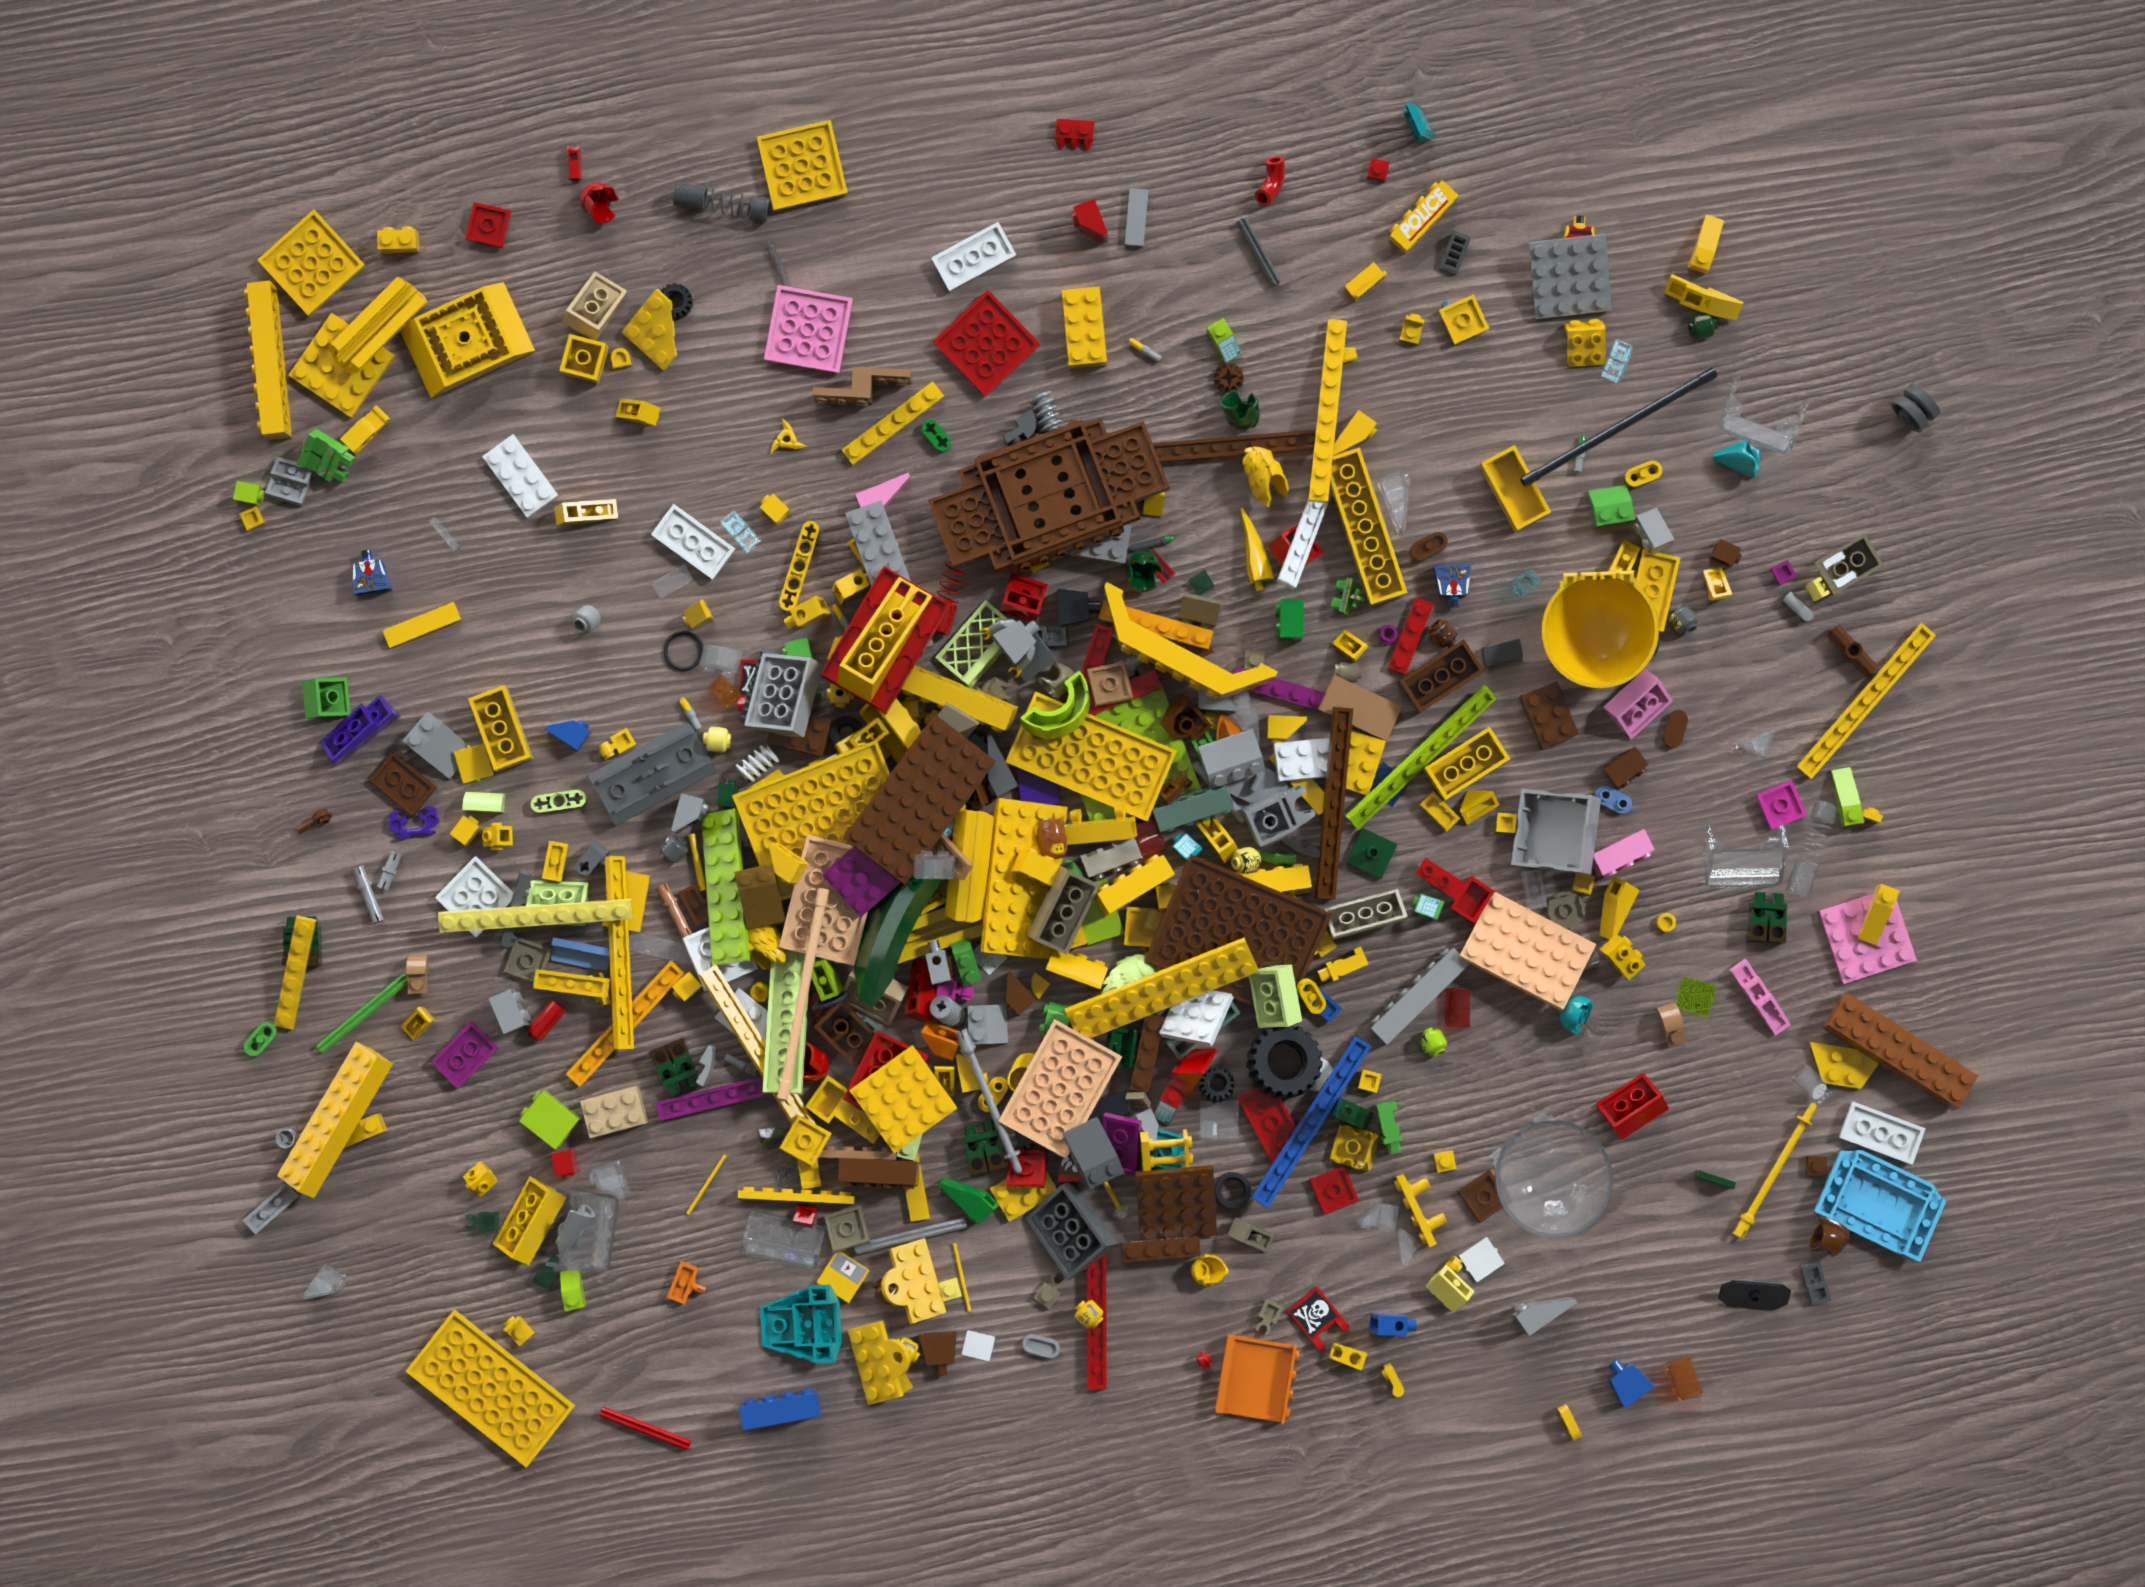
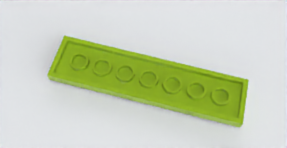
(725, 912)

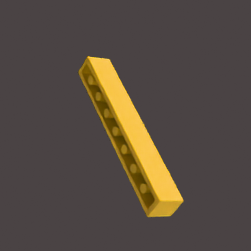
(1286, 880)

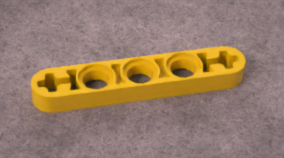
(799, 556)

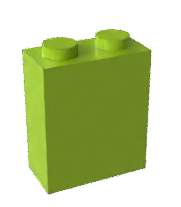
(549, 1119)

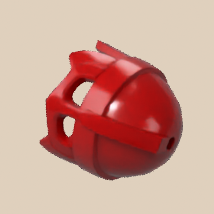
(596, 201)
(815, 1064)

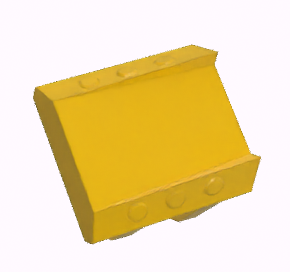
(1355, 1147)

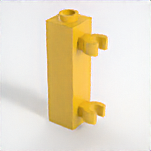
(1100, 830)

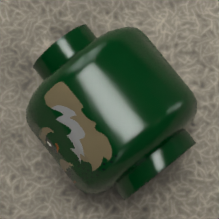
(1702, 326)

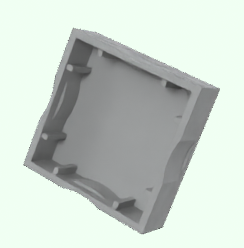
(1556, 831)

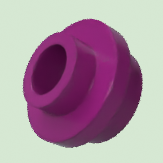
(1394, 634)

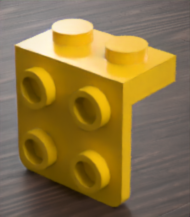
(1585, 342)

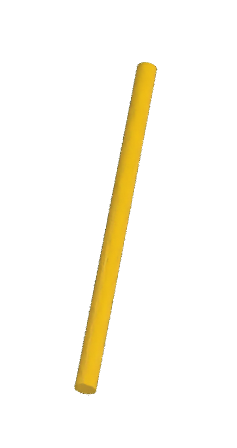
(706, 1184)
(961, 1277)

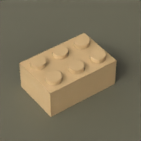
(614, 1111)

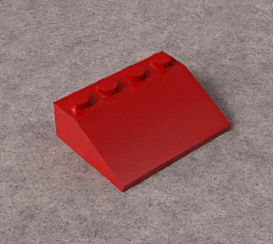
(879, 1052)

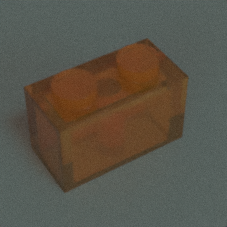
(1683, 1378)

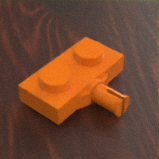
(684, 1283)

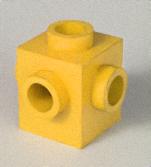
(839, 702)
(497, 836)
(480, 1179)

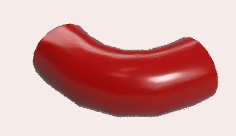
(1273, 181)

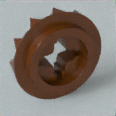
(1222, 384)

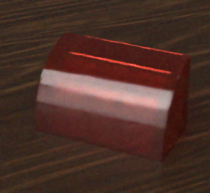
(1457, 1007)

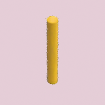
(697, 862)

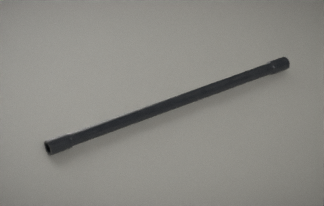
(1536, 474)

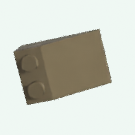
(1849, 564)

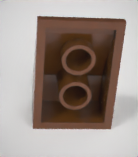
(845, 1031)

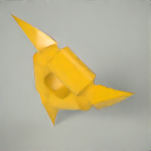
(786, 432)

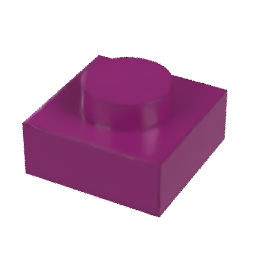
(1783, 572)

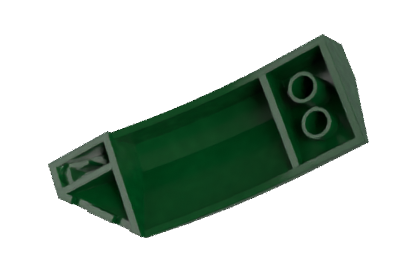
(886, 934)

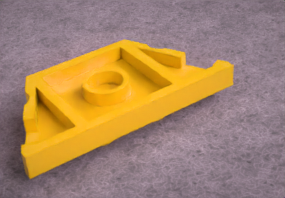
(1842, 1065)

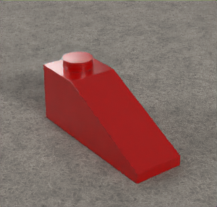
(920, 992)

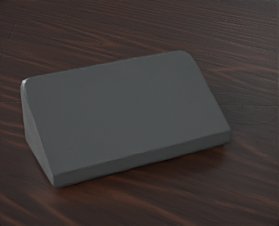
(1502, 652)

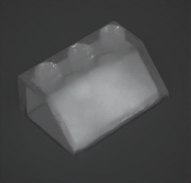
(611, 1179)

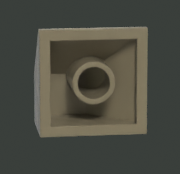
(958, 719)

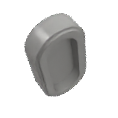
(1041, 1346)

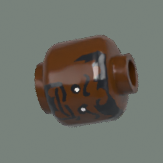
(1443, 633)

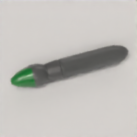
(1151, 543)

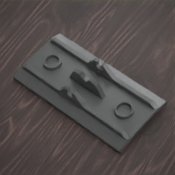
(652, 773)

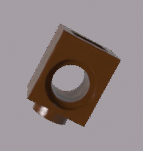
(1726, 553)

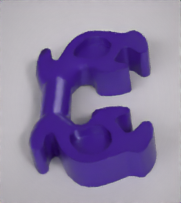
(397, 825)

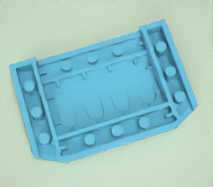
(1881, 1203)

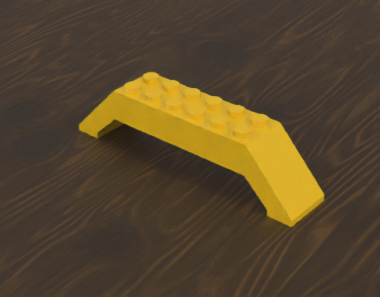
(1177, 660)

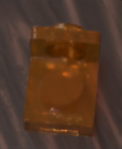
(724, 690)

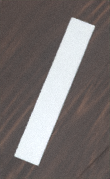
(1302, 543)

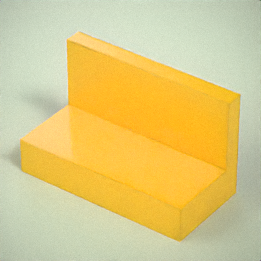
(1365, 281)

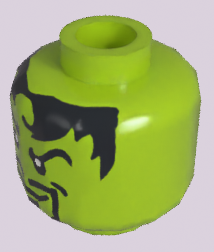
(1433, 1042)

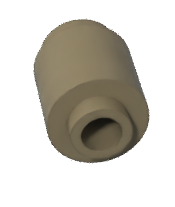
(1348, 671)

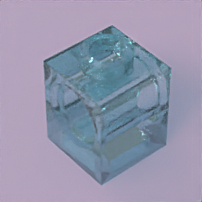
(1530, 575)

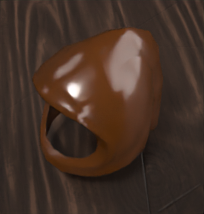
(1832, 1235)

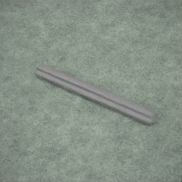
(912, 1235)

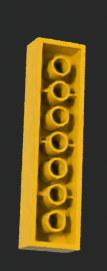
(268, 360)
(1365, 528)
(334, 1119)

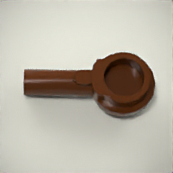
(319, 817)

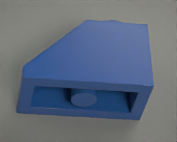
(571, 732)

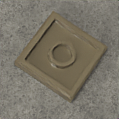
(527, 957)
(847, 1229)

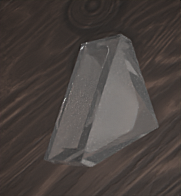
(1407, 1246)

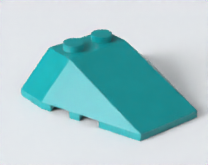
(804, 1324)

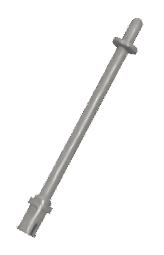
(968, 1049)

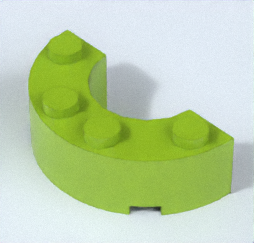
(1065, 719)

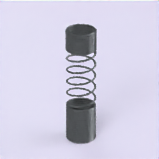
(695, 197)

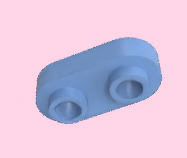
(1613, 800)

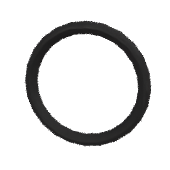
(666, 650)
(844, 995)

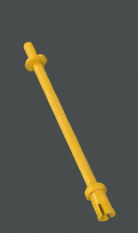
(1748, 1218)

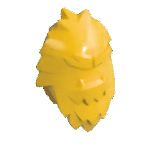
(1261, 470)
(764, 946)

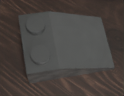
(999, 776)
(1092, 1153)

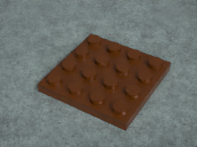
(1176, 1203)

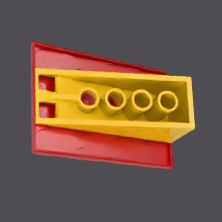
(885, 640)

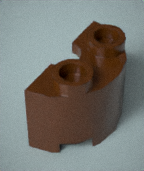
(979, 797)

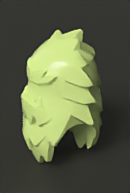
(1127, 971)

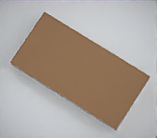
(1370, 711)

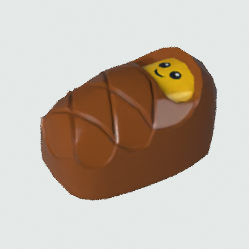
(1052, 838)

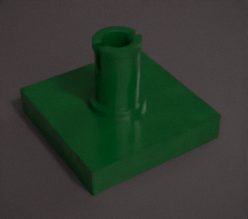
(1372, 853)

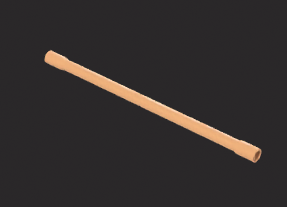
(785, 1082)

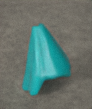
(1740, 458)

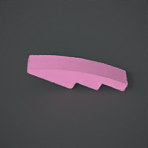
(1760, 997)

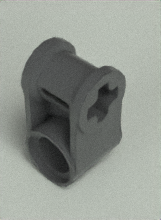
(595, 856)

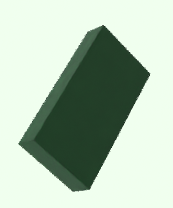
(1715, 1179)

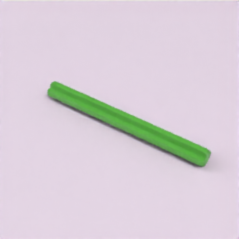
(362, 1014)

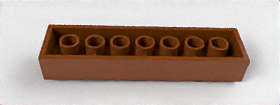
(1900, 1051)

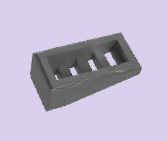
(1461, 237)

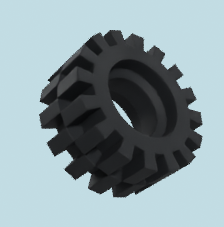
(686, 297)
(1224, 1076)

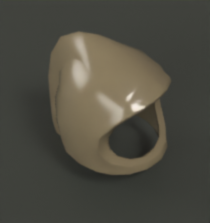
(1054, 681)

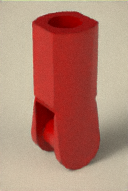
(574, 166)

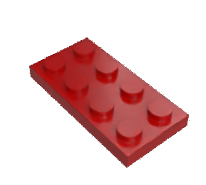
(1269, 1120)

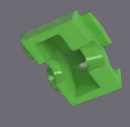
(1053, 1011)

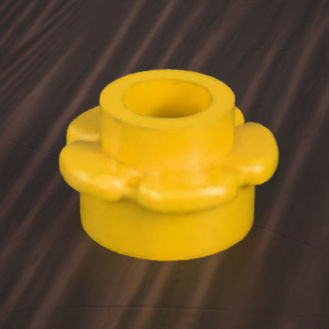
(1454, 1264)

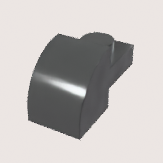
(1026, 426)

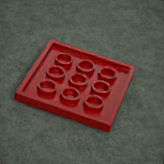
(986, 343)

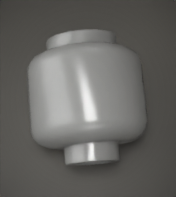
(586, 619)

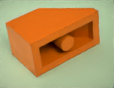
(940, 1039)

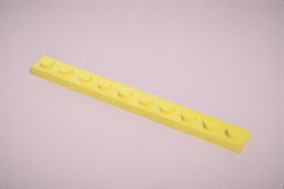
(535, 915)

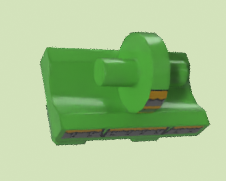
(1350, 596)

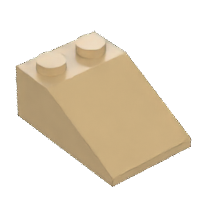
(594, 306)

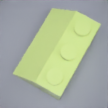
(557, 893)
(1275, 996)

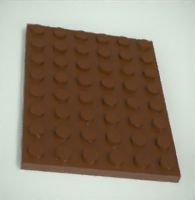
(1221, 906)

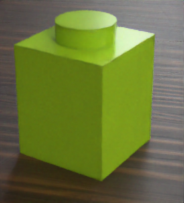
(248, 493)

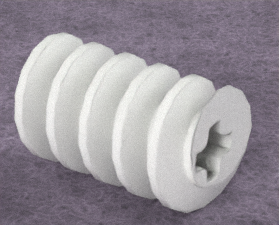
(757, 763)

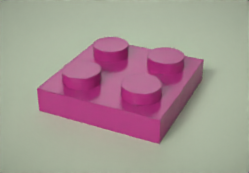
(1781, 805)

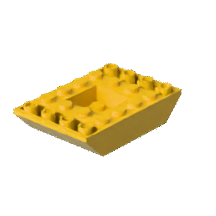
(494, 340)

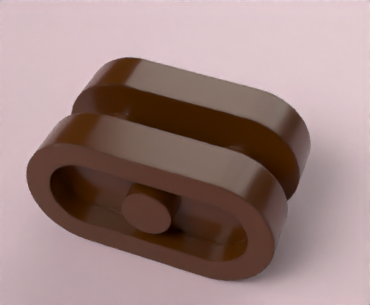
(1428, 547)

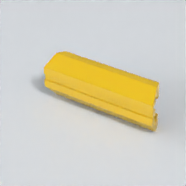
(377, 325)
(973, 838)
(938, 927)

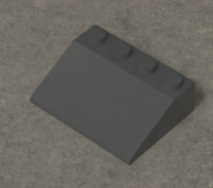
(1070, 1230)

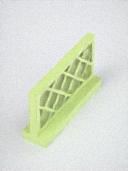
(985, 660)

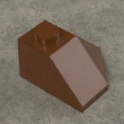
(1184, 720)

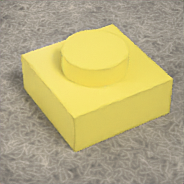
(950, 1289)

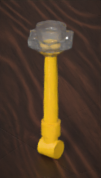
(1121, 1211)

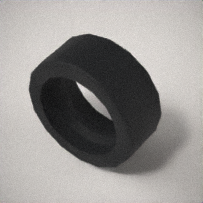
(1247, 1190)

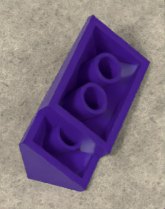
(358, 729)

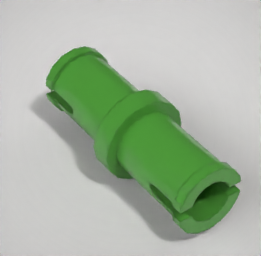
(1277, 858)

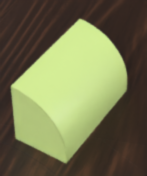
(484, 802)

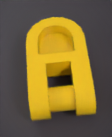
(1390, 1374)

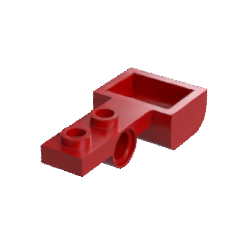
(1468, 897)

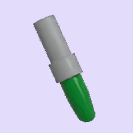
(1579, 460)

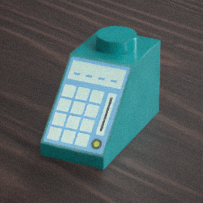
(1185, 845)

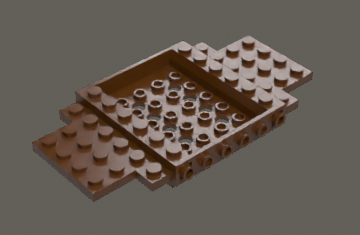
(993, 514)

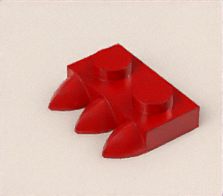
(1074, 132)

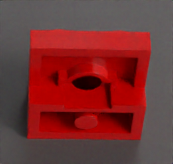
(1023, 597)

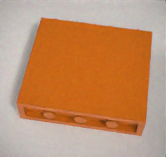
(1256, 1378)

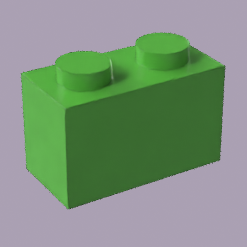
(966, 962)

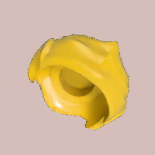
(1208, 1270)

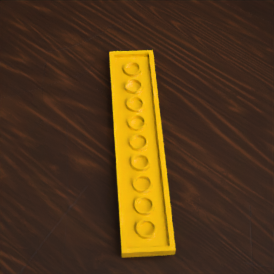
(1162, 989)

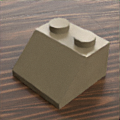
(1199, 610)

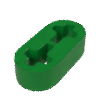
(940, 433)

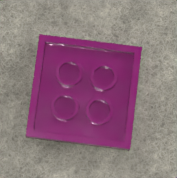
(859, 880)

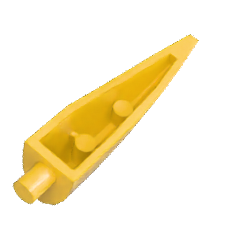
(1257, 562)

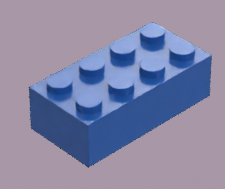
(779, 1410)

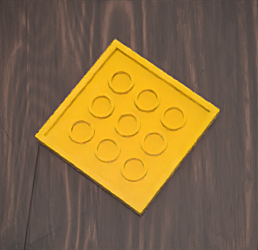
(802, 165)
(311, 262)
(328, 379)
(903, 1099)

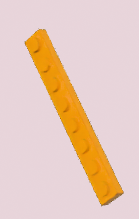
(640, 1009)

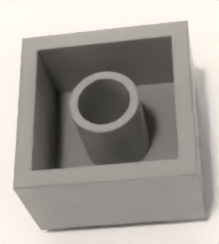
(510, 1011)

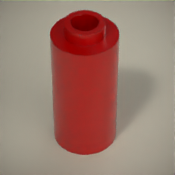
(546, 1020)

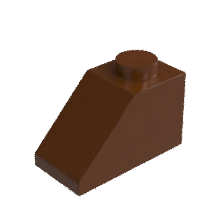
(1017, 995)

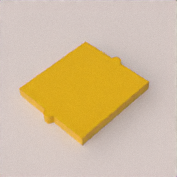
(473, 763)

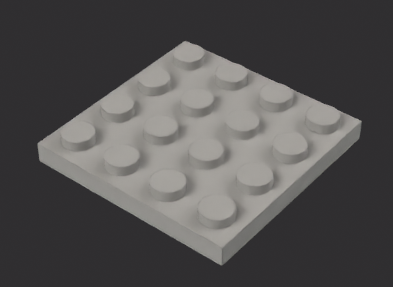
(1570, 276)

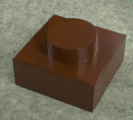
(1816, 1166)

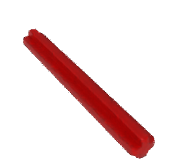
(645, 1428)

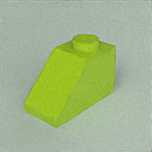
(572, 1290)

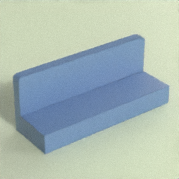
(580, 954)

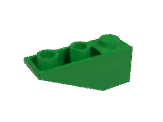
(972, 1200)

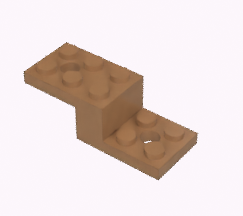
(862, 386)

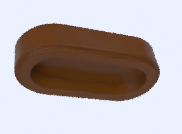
(1675, 728)

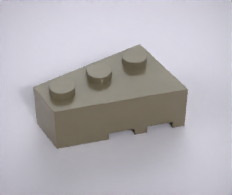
(1111, 858)

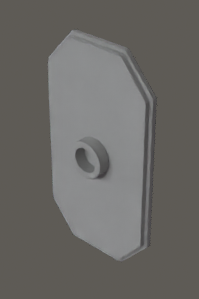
(1257, 786)

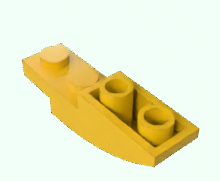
(1702, 299)

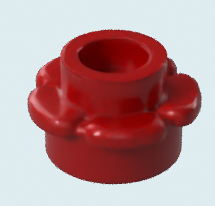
(1204, 1360)

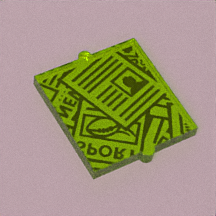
(1696, 996)

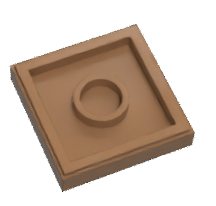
(1109, 684)

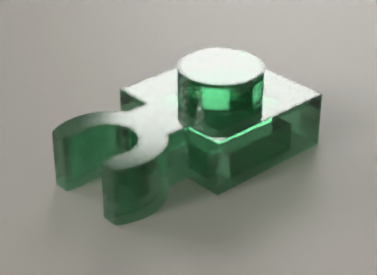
(486, 1221)

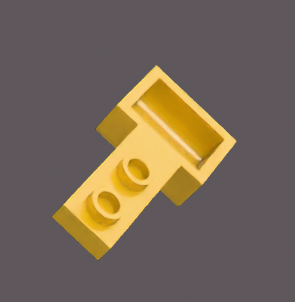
(829, 1103)

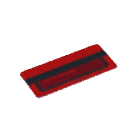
(1167, 571)

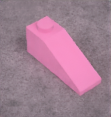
(884, 491)

